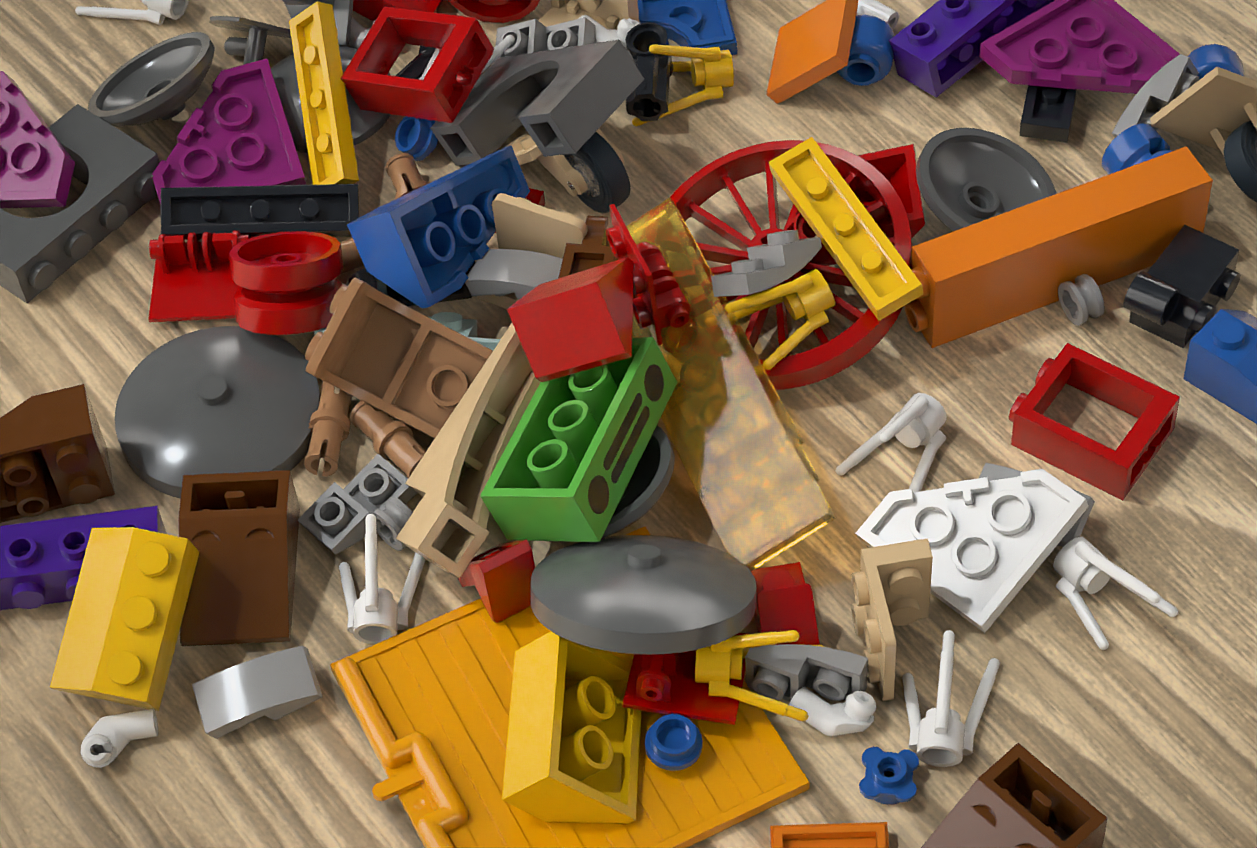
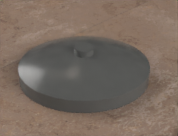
(216, 407)
(643, 594)

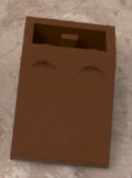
(52, 455)
(245, 559)
(1020, 807)

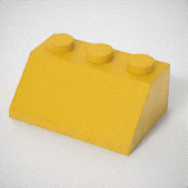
(126, 616)
(569, 736)

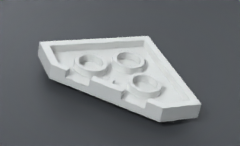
(980, 534)

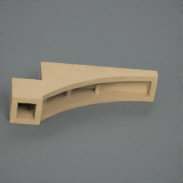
(456, 467)

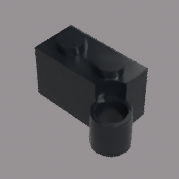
(1183, 286)

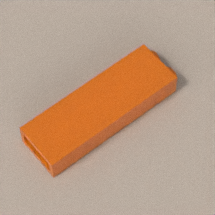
(1026, 253)

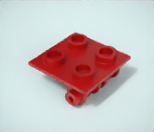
(193, 277)
(656, 293)
(669, 687)

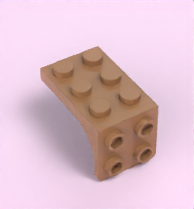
(394, 357)

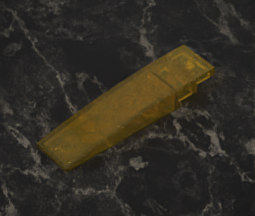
(728, 414)

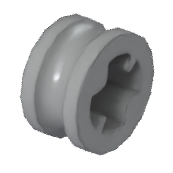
(1081, 299)
(391, 521)

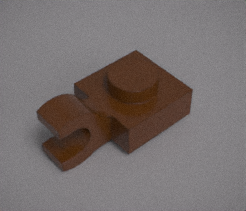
(593, 250)

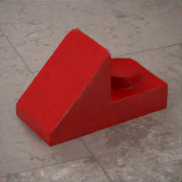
(502, 578)
(785, 603)

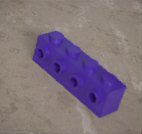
(948, 37)
(46, 556)

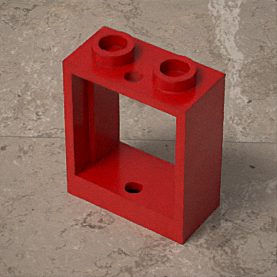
(439, 95)
(1077, 454)

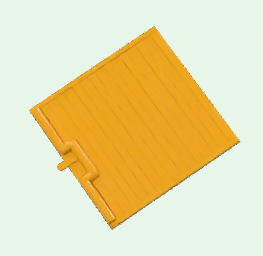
(440, 729)

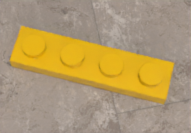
(323, 96)
(846, 228)

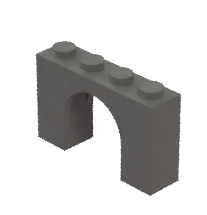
(554, 94)
(117, 184)

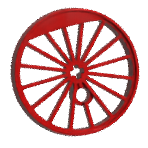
(866, 330)

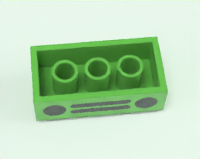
(579, 448)

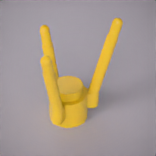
(708, 68)
(803, 297)
(724, 662)

